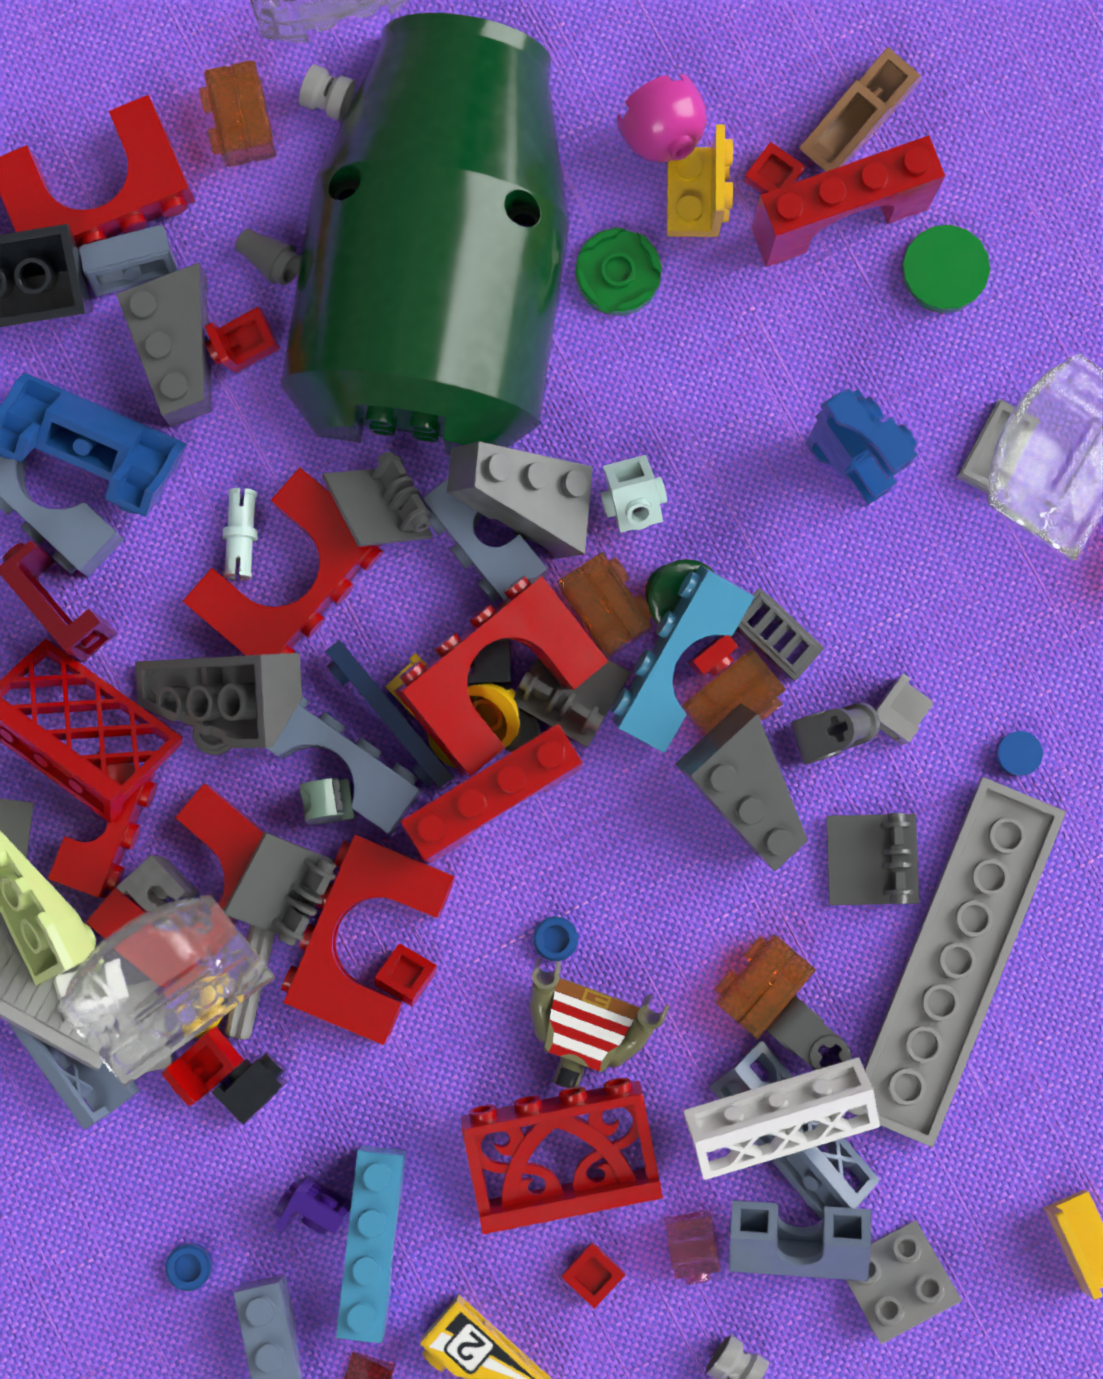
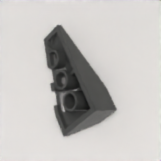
(227, 697)

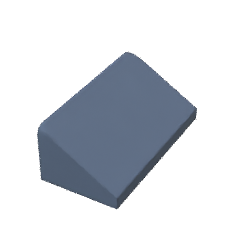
(127, 260)

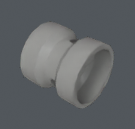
(327, 92)
(732, 1363)

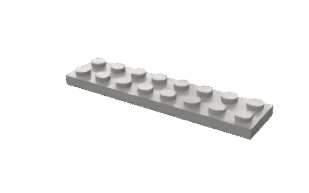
(958, 958)

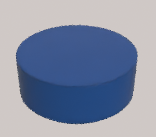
(1019, 753)
(555, 938)
(189, 1266)

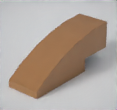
(861, 111)

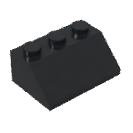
(41, 276)

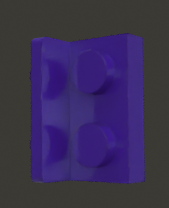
(317, 1203)

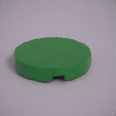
(945, 268)
(618, 271)

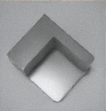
(902, 710)

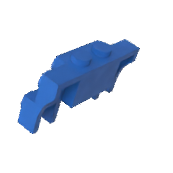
(90, 437)
(860, 445)

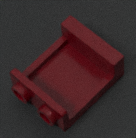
(78, 637)

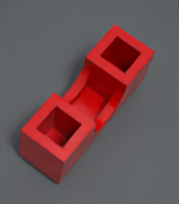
(96, 864)

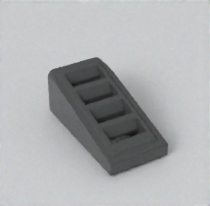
(787, 622)

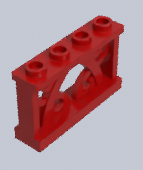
(555, 1201)

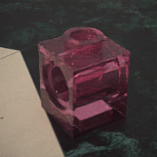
(692, 1246)

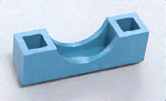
(707, 608)
(371, 1244)

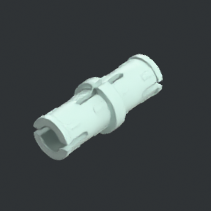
(240, 534)

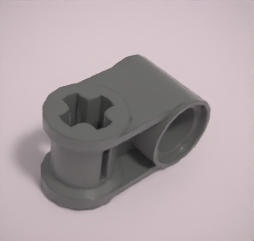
(835, 730)
(805, 1032)

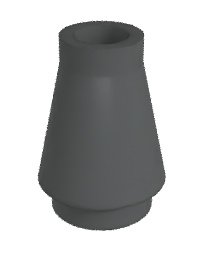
(271, 257)

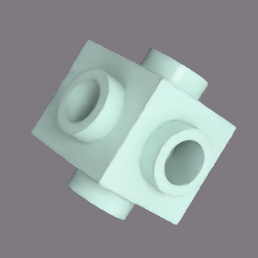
(633, 494)

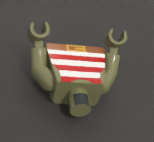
(586, 1025)

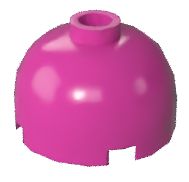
(664, 119)

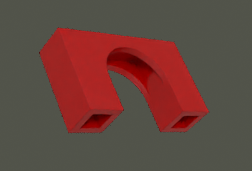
(896, 179)
(151, 190)
(276, 630)
(439, 689)
(488, 794)
(216, 824)
(321, 982)

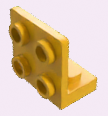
(698, 191)

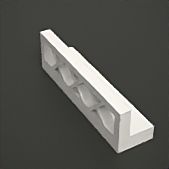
(781, 1111)

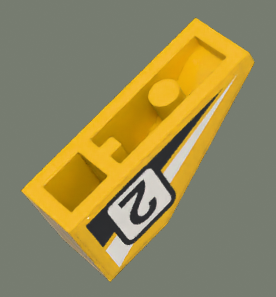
(474, 1347)

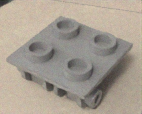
(903, 1284)

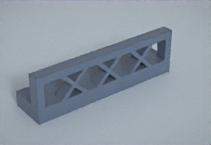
(99, 1088)
(811, 1172)

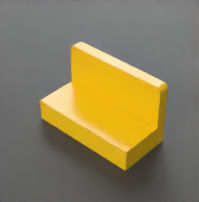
(1081, 1238)

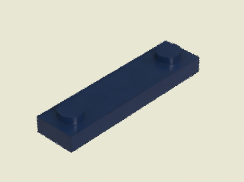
(347, 669)

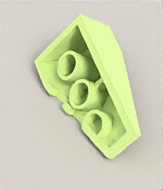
(39, 918)

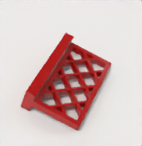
(59, 761)

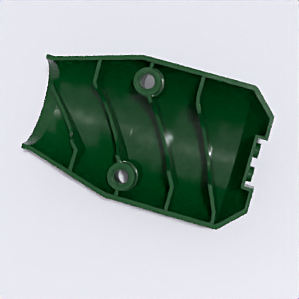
(414, 271)

